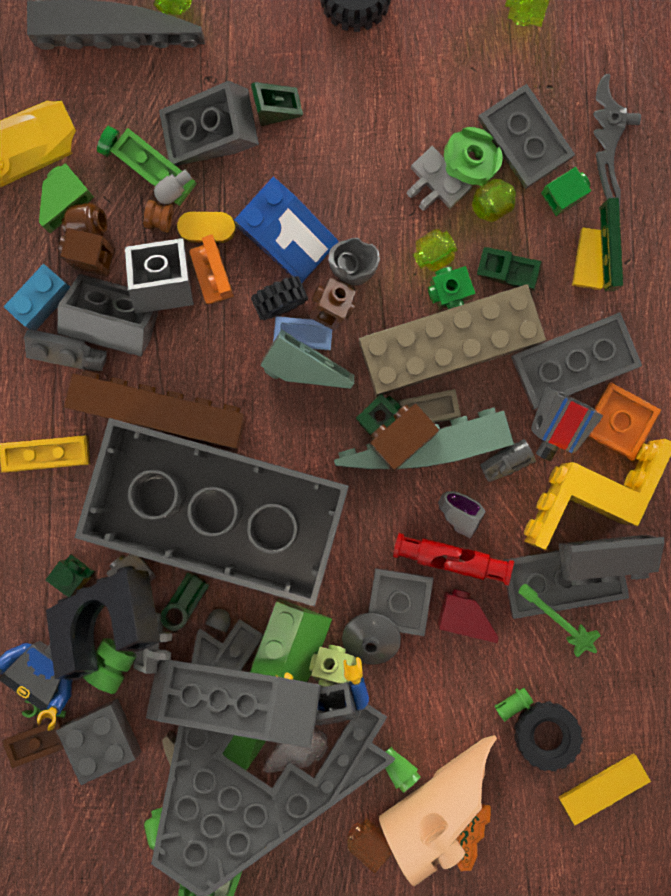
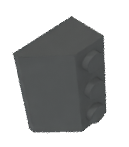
(104, 316)
(611, 558)

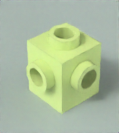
(325, 659)

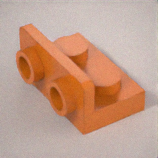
(211, 271)

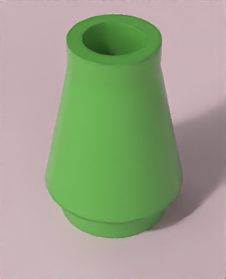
(401, 771)

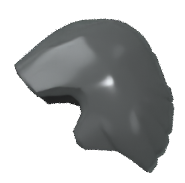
(353, 261)

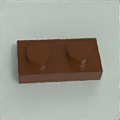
(32, 744)

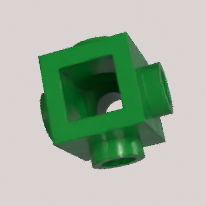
(457, 280)

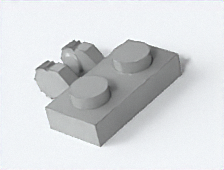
(432, 172)
(150, 657)

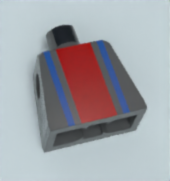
(562, 423)

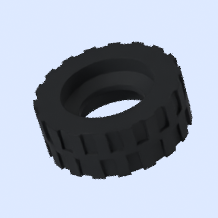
(570, 743)

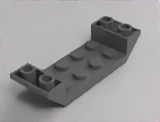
(234, 702)

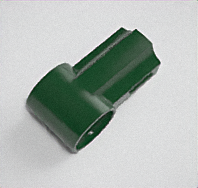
(185, 599)

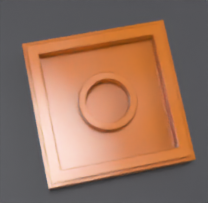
(624, 421)

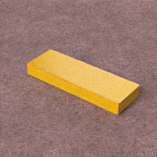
(44, 454)
(604, 789)

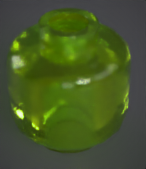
(494, 200)
(435, 250)

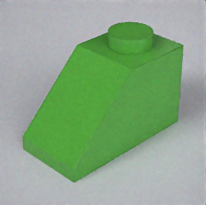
(59, 193)

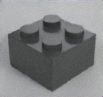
(158, 276)
(99, 741)

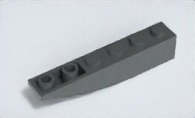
(105, 25)

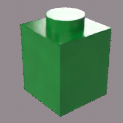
(566, 191)

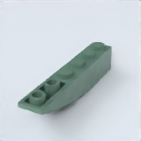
(451, 443)

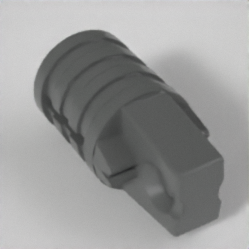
(508, 461)

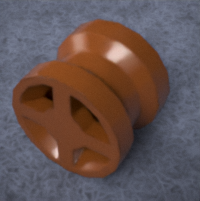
(158, 216)

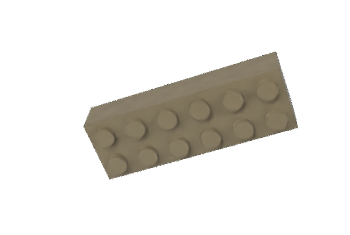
(451, 340)

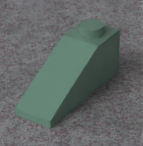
(301, 364)

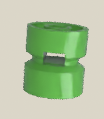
(110, 666)

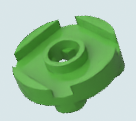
(462, 166)

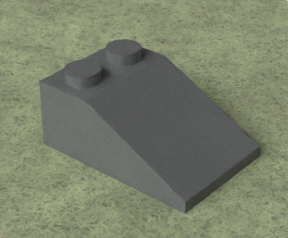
(209, 124)

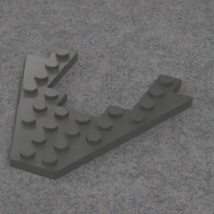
(225, 818)

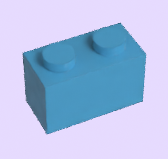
(37, 298)

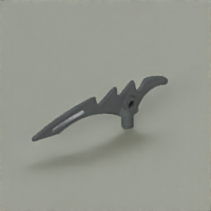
(614, 121)

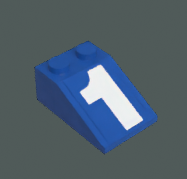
(285, 230)

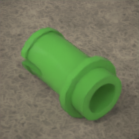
(514, 704)

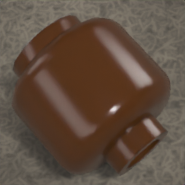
(85, 218)

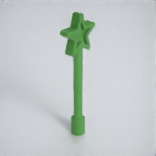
(581, 639)

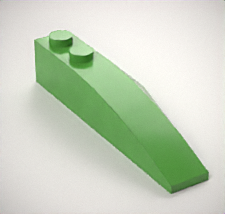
(286, 647)

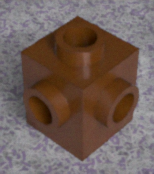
(332, 303)

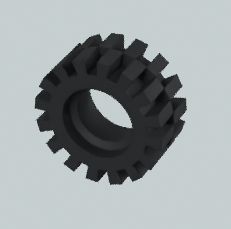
(279, 298)

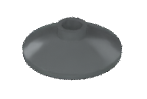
(371, 629)

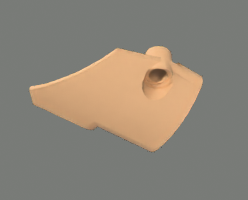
(429, 820)

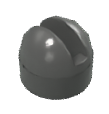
(219, 619)

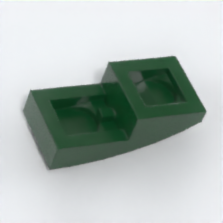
(509, 269)

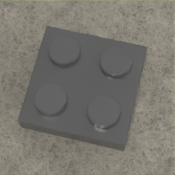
(402, 599)

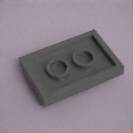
(526, 136)

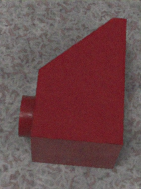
(464, 617)

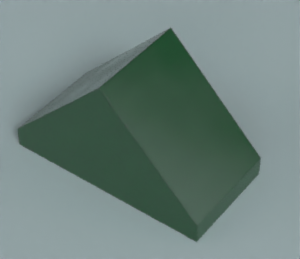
(276, 103)

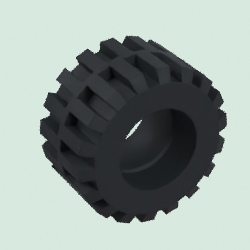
(355, 12)

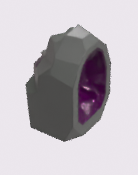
(461, 512)

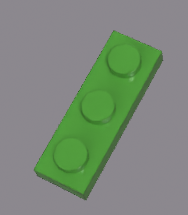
(147, 161)

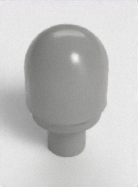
(171, 187)

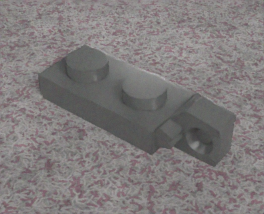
(63, 351)

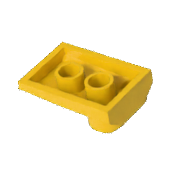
(34, 140)

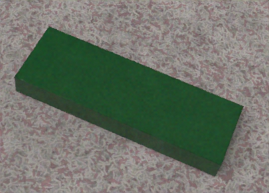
(611, 245)

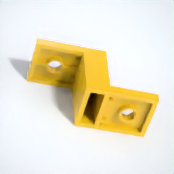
(599, 493)

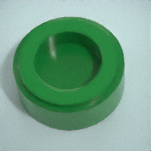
(107, 140)

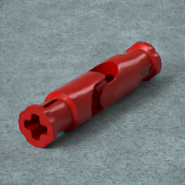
(431, 553)

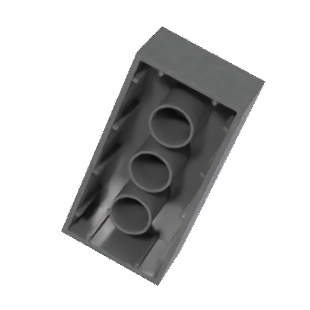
(211, 512)

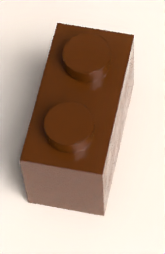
(86, 252)
(403, 437)

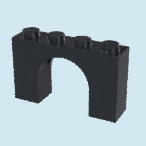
(73, 621)

